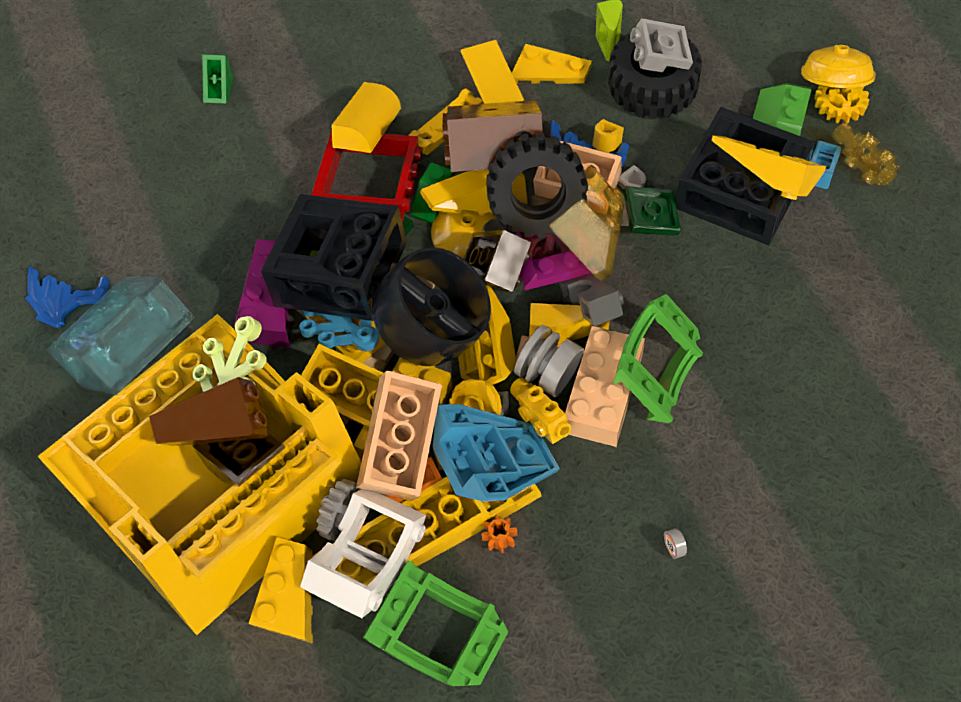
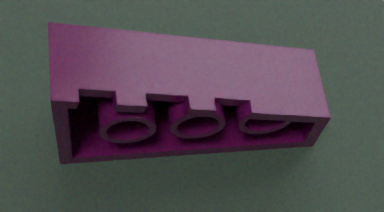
(258, 303)

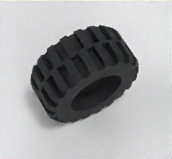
(651, 95)
(524, 155)

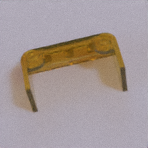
(593, 226)

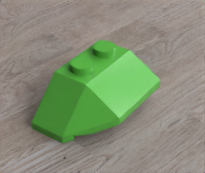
(783, 106)

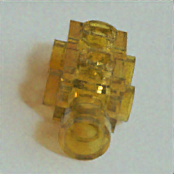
(870, 162)

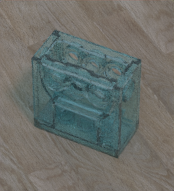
(121, 334)

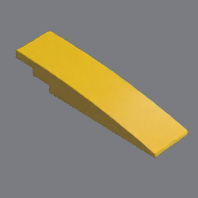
(446, 524)

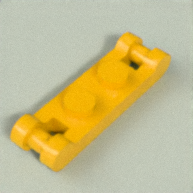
(433, 128)

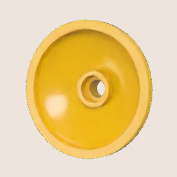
(452, 232)

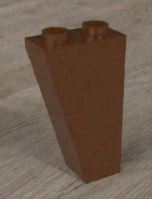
(216, 415)

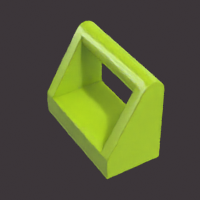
(608, 25)

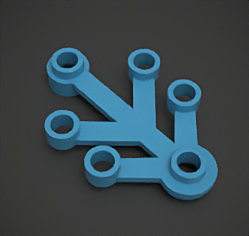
(363, 337)

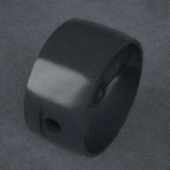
(405, 297)

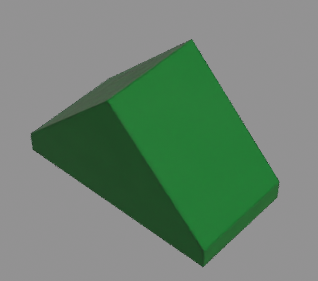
(216, 78)

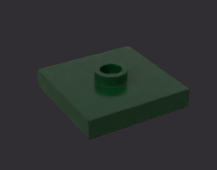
(651, 211)

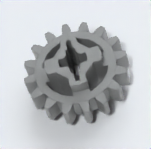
(334, 508)

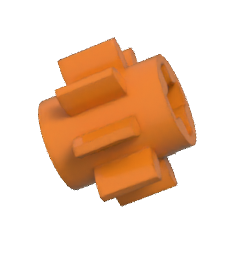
(501, 541)

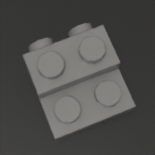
(660, 45)

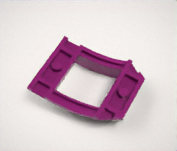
(551, 269)

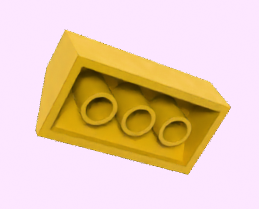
(345, 382)

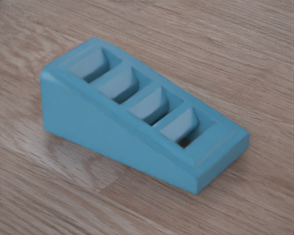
(826, 160)

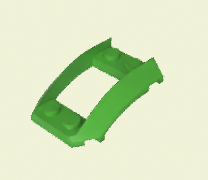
(659, 395)
(401, 603)

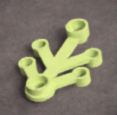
(247, 330)

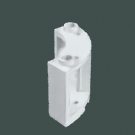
(344, 591)

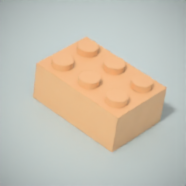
(548, 182)

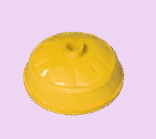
(839, 67)

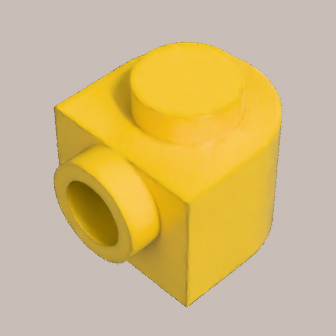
(607, 141)

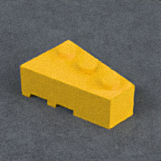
(281, 601)

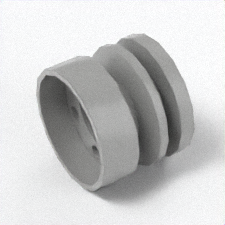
(544, 358)

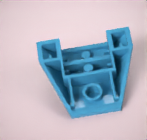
(489, 453)

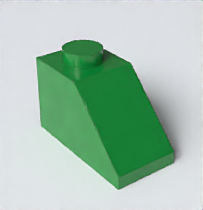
(433, 174)

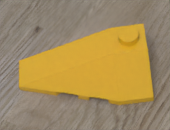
(784, 173)
(467, 192)

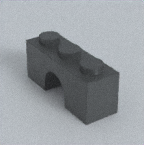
(596, 297)

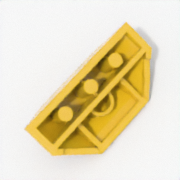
(493, 353)

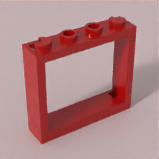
(389, 145)

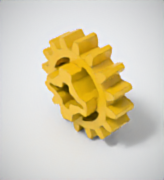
(841, 102)

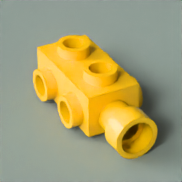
(540, 411)

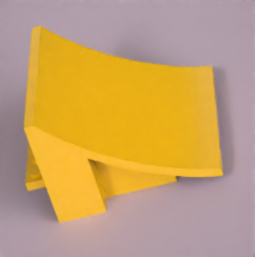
(170, 513)

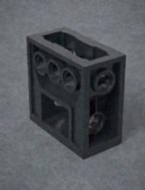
(731, 184)
(349, 257)

